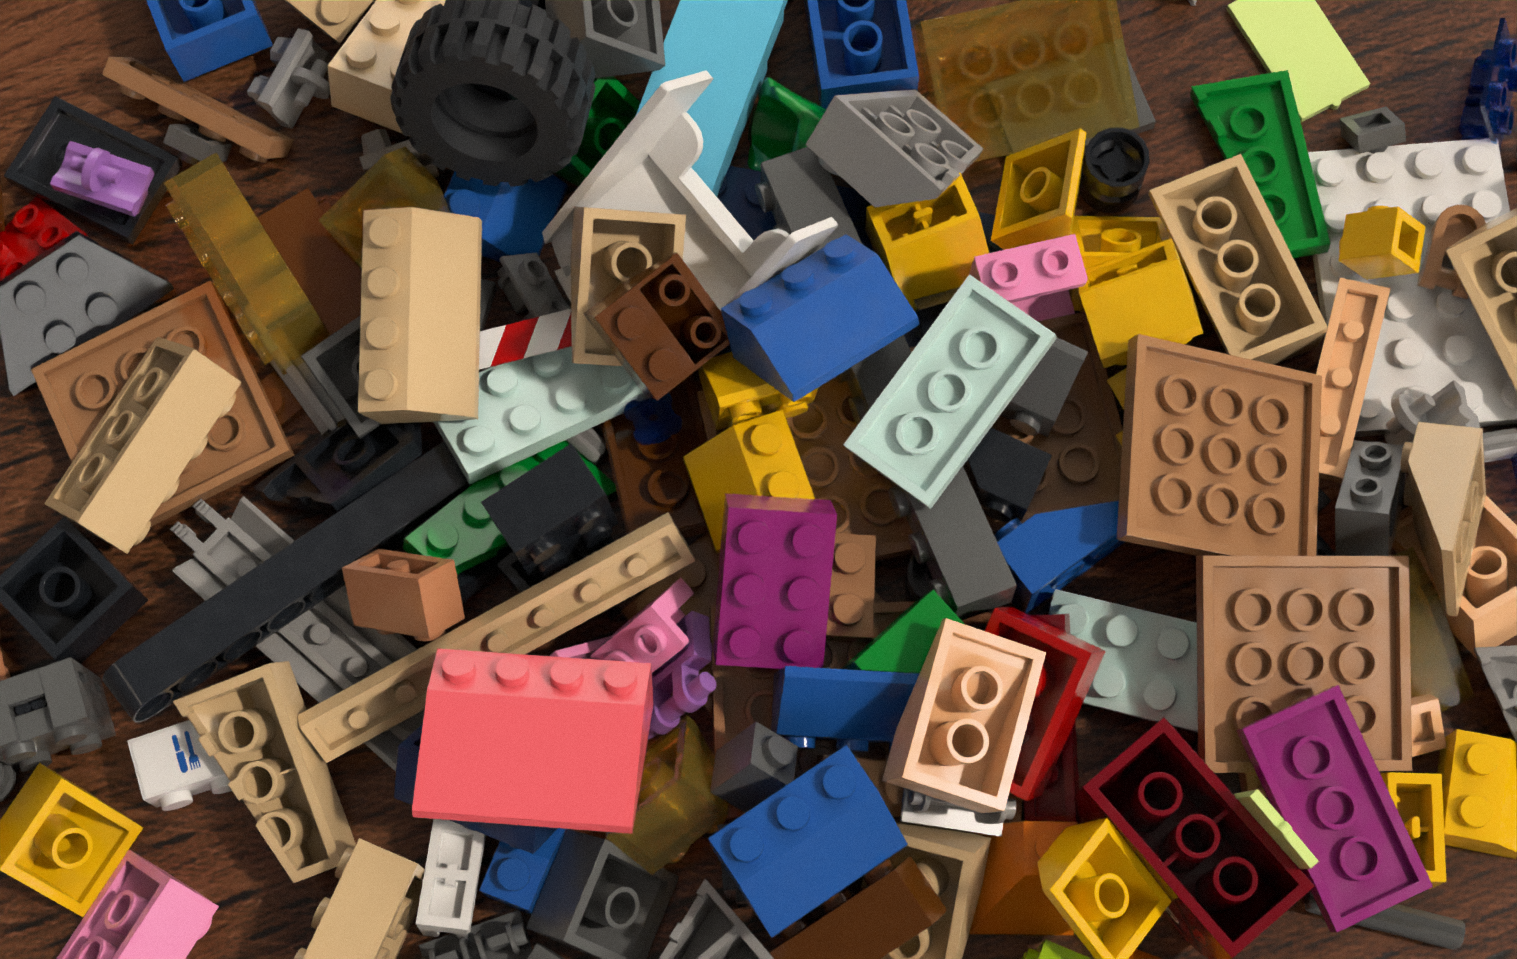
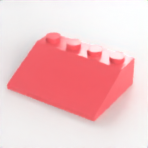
(533, 740)

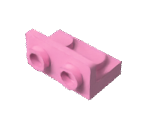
(652, 632)

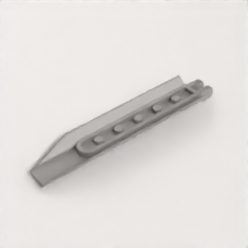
(319, 644)

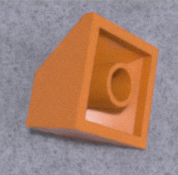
(1012, 887)

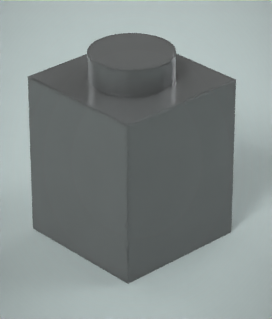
(753, 767)

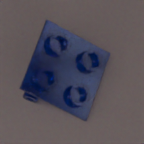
(1491, 91)

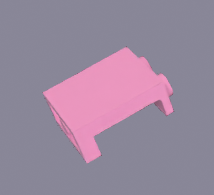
(1035, 276)

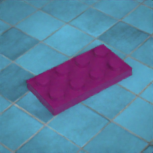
(1338, 806)

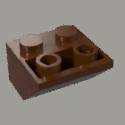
(660, 325)

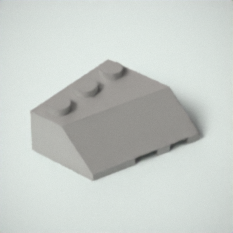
(892, 146)

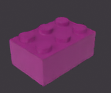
(774, 581)

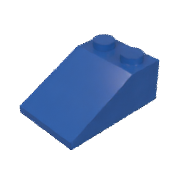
(1056, 549)

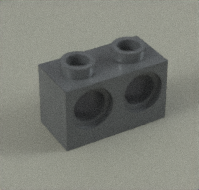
(1370, 500)

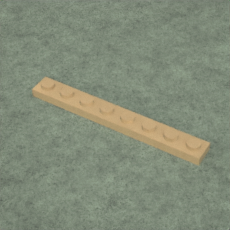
(508, 628)

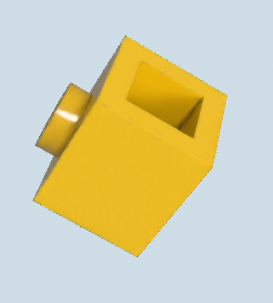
(1381, 242)

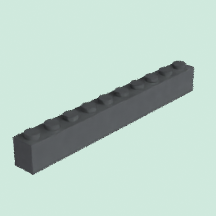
(955, 532)

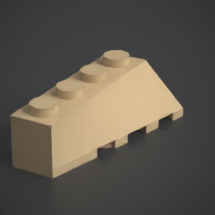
(273, 766)

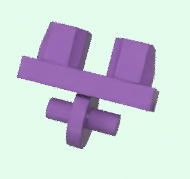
(103, 179)

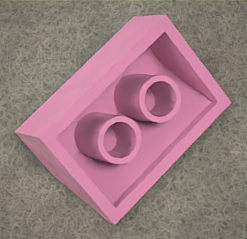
(141, 916)

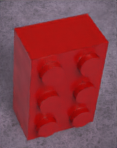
(1061, 690)

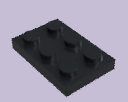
(45, 152)

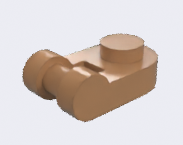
(1448, 229)

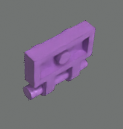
(682, 677)

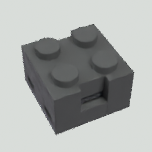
(52, 712)

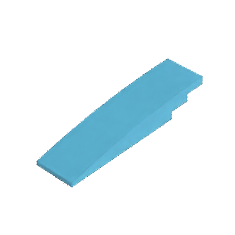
(733, 45)

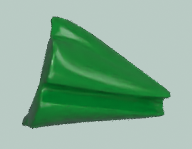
(780, 123)

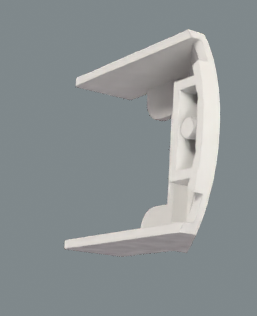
(654, 173)

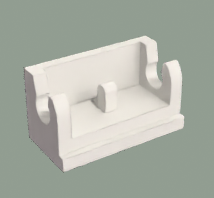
(450, 879)

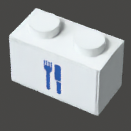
(175, 767)

